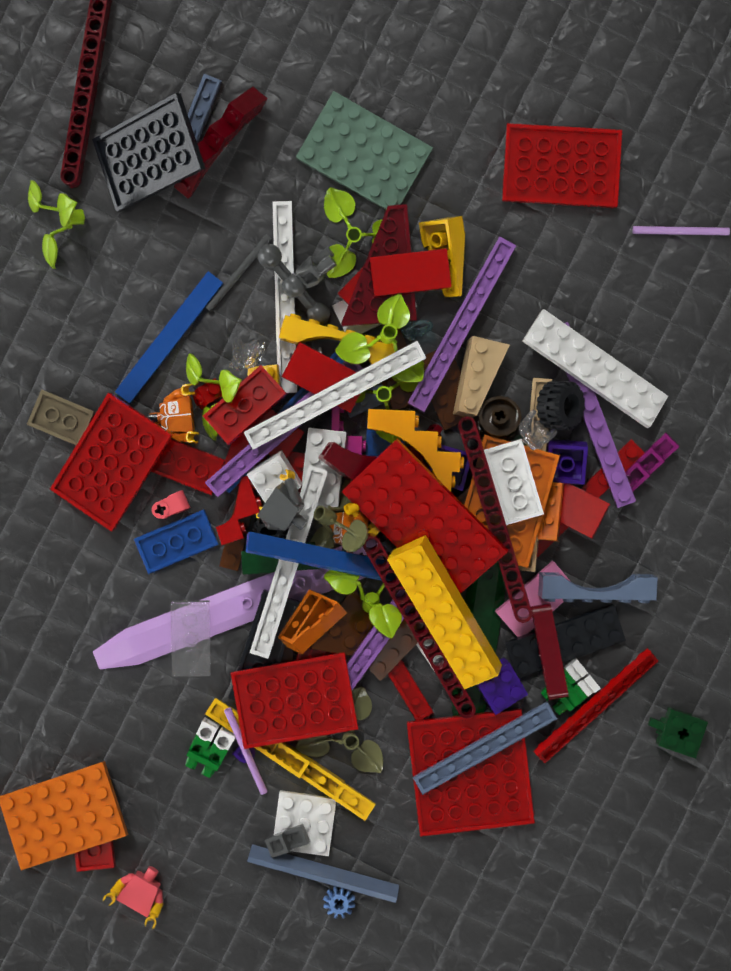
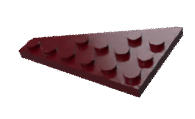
(391, 239)

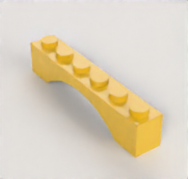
(297, 330)

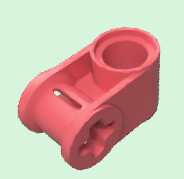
(174, 504)

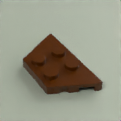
(348, 631)

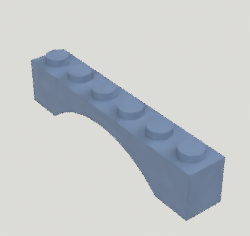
(636, 587)

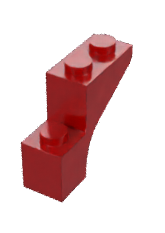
(246, 505)

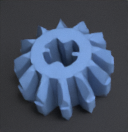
(331, 905)

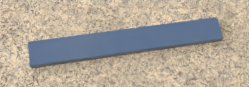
(484, 747)
(324, 874)

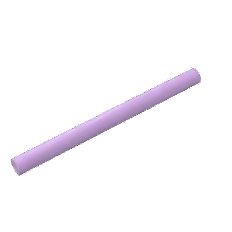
(680, 230)
(246, 752)

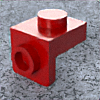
(207, 394)

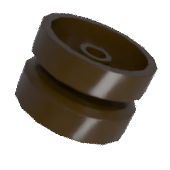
(500, 409)

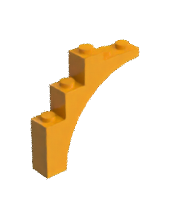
(403, 424)

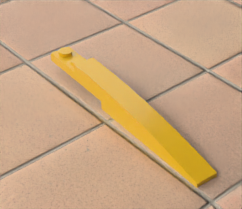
(303, 767)

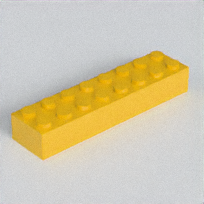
(445, 612)

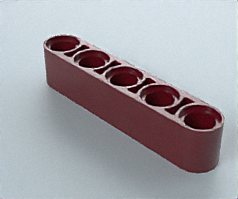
(549, 651)

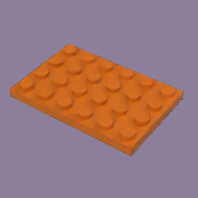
(522, 533)
(63, 815)

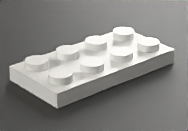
(316, 442)
(514, 482)

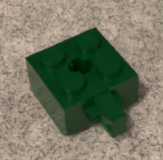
(675, 721)

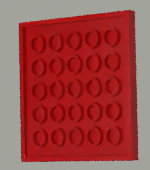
(483, 796)

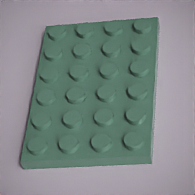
(363, 152)

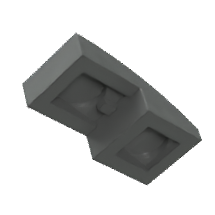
(287, 840)

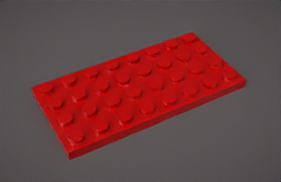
(412, 502)

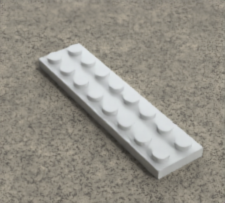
(595, 368)

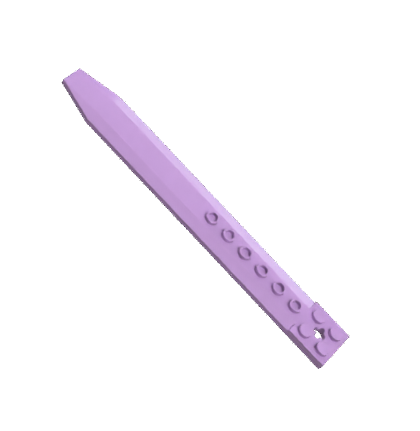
(227, 611)

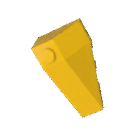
(447, 234)

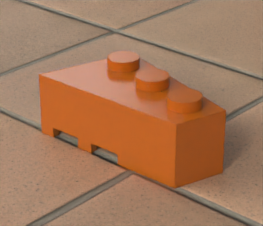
(310, 621)

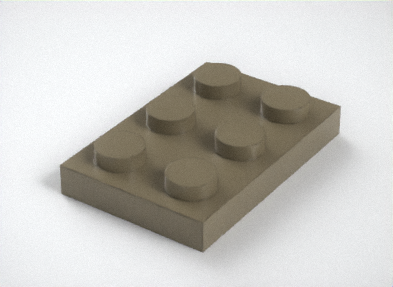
(60, 417)

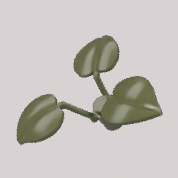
(352, 539)
(367, 756)

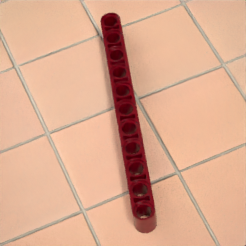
(80, 93)
(505, 567)
(422, 634)

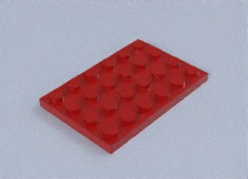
(562, 165)
(111, 461)
(294, 700)

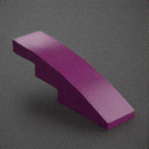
(651, 460)

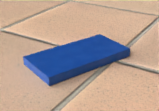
(176, 541)

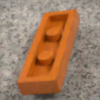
(551, 518)

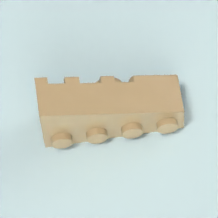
(478, 371)

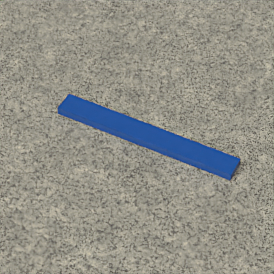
(169, 337)
(313, 555)

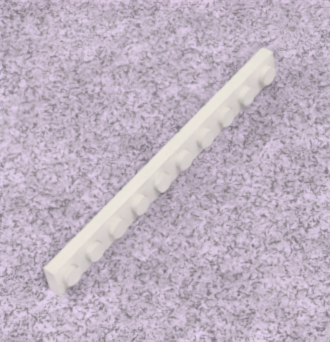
(283, 303)
(335, 395)
(286, 570)

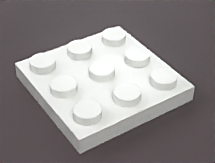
(313, 812)

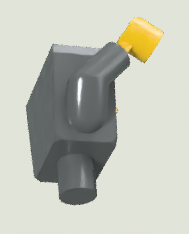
(283, 506)

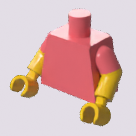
(139, 893)

